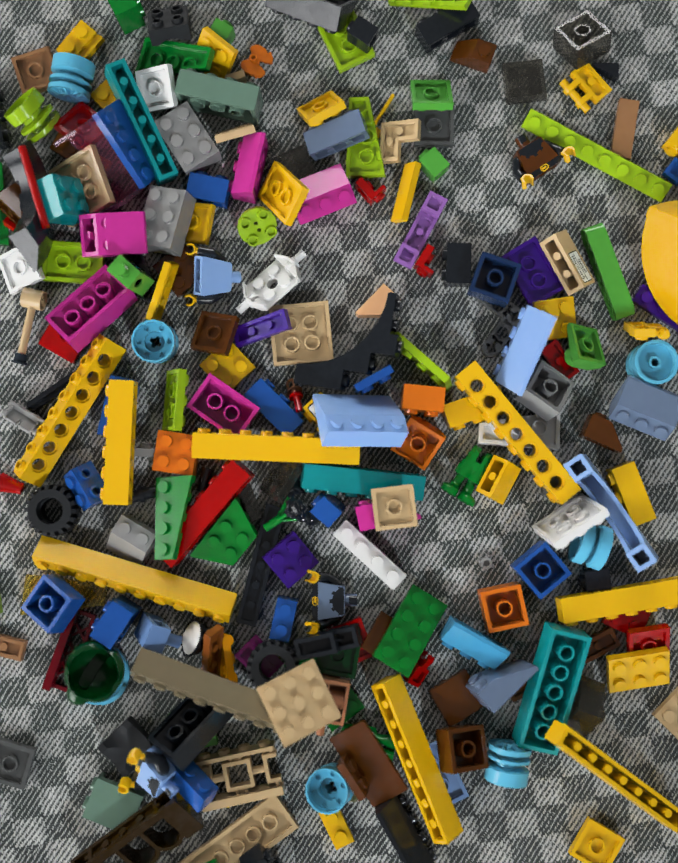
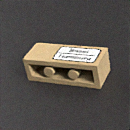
(567, 262)

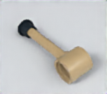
(32, 300)

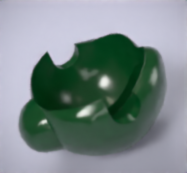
(92, 673)

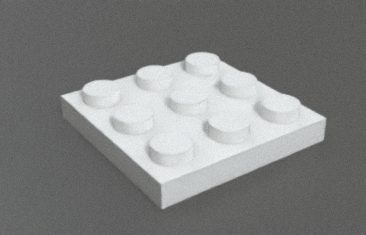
(570, 521)

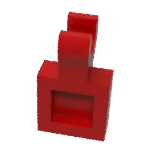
(420, 670)

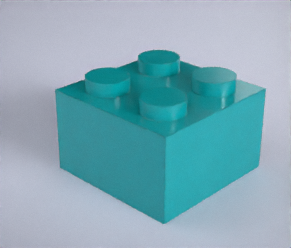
(63, 199)

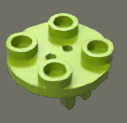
(265, 221)

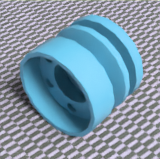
(71, 77)
(143, 342)
(507, 764)
(320, 792)

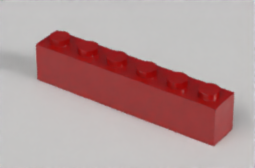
(211, 505)

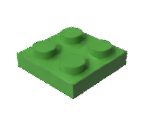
(431, 95)

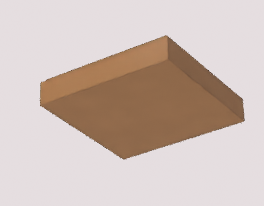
(33, 69)

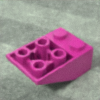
(113, 234)

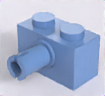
(155, 633)

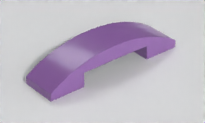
(420, 230)

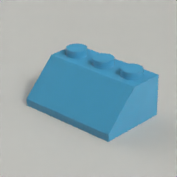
(473, 643)

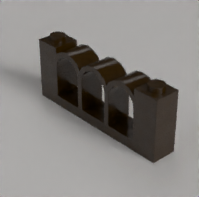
(173, 810)

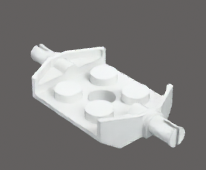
(281, 271)

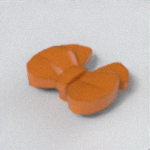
(251, 66)

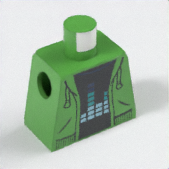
(128, 273)

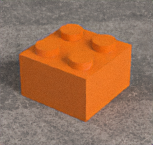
(422, 399)
(174, 453)
(503, 607)

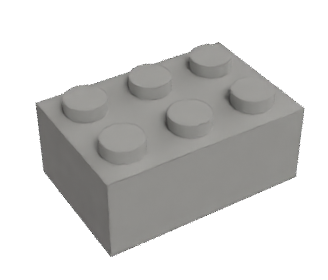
(188, 139)
(168, 219)

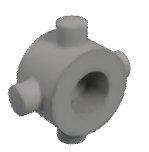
(485, 563)

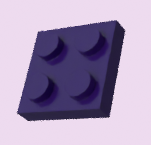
(290, 559)

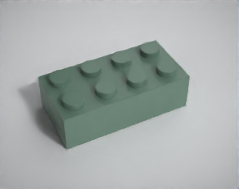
(219, 96)

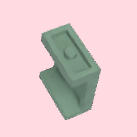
(109, 806)

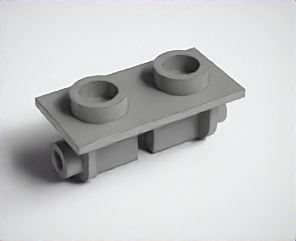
(18, 413)

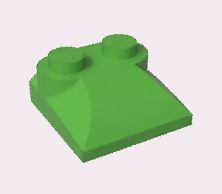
(584, 348)

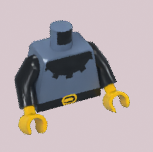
(327, 600)

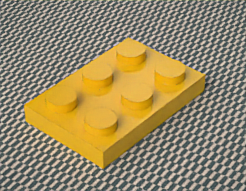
(283, 193)
(638, 669)

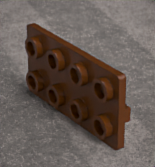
(366, 765)

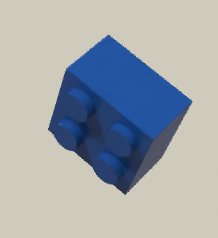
(540, 569)
(53, 603)
(115, 621)

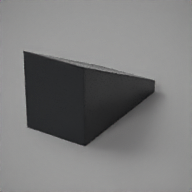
(607, 70)

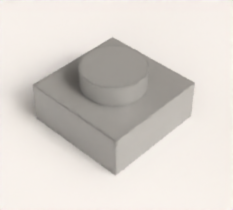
(145, 450)

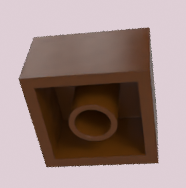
(462, 748)

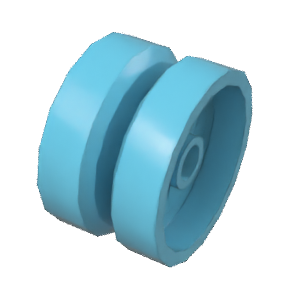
(652, 362)
(592, 547)

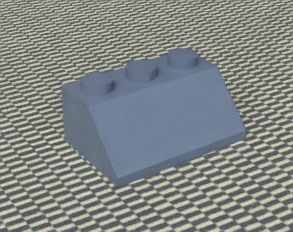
(645, 408)

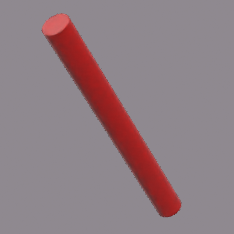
(34, 187)

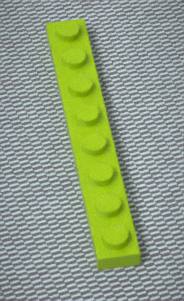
(597, 155)

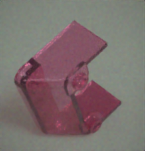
(122, 183)

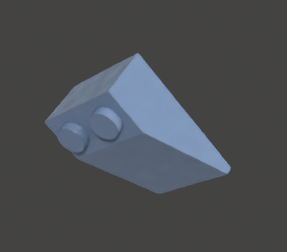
(496, 686)

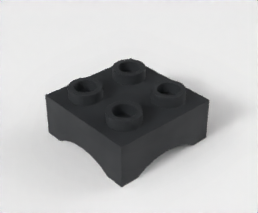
(169, 24)
(122, 741)

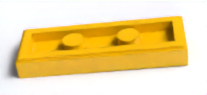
(406, 192)
(162, 290)

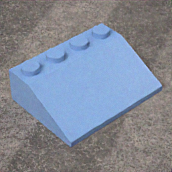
(524, 348)
(359, 420)

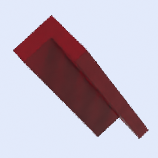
(62, 647)

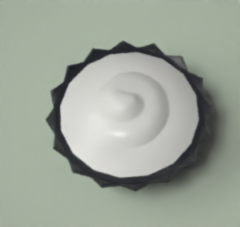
(193, 638)

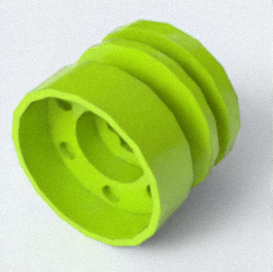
(36, 120)

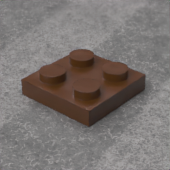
(185, 275)
(215, 333)

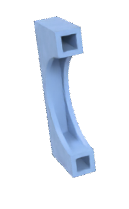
(633, 541)

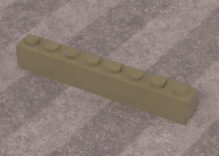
(200, 686)

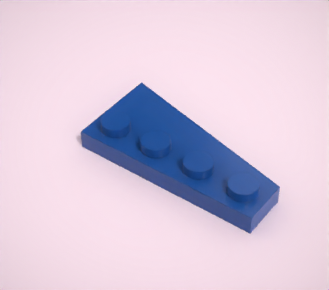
(122, 138)

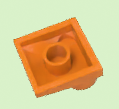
(421, 442)

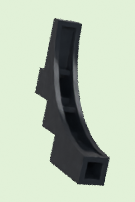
(359, 360)

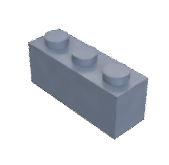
(336, 134)

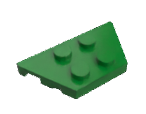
(227, 537)

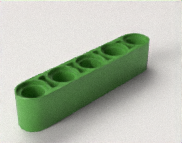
(607, 272)

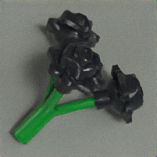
(294, 510)

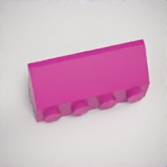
(91, 309)

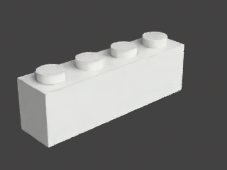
(369, 554)

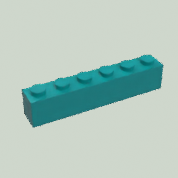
(125, 88)
(356, 480)

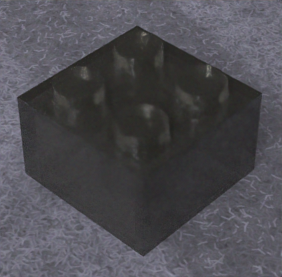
(582, 39)

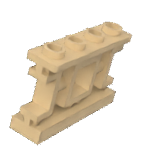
(247, 790)

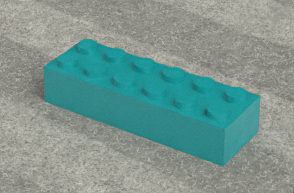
(553, 687)

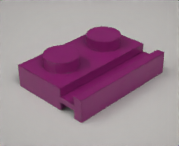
(269, 664)

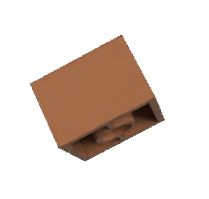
(339, 691)

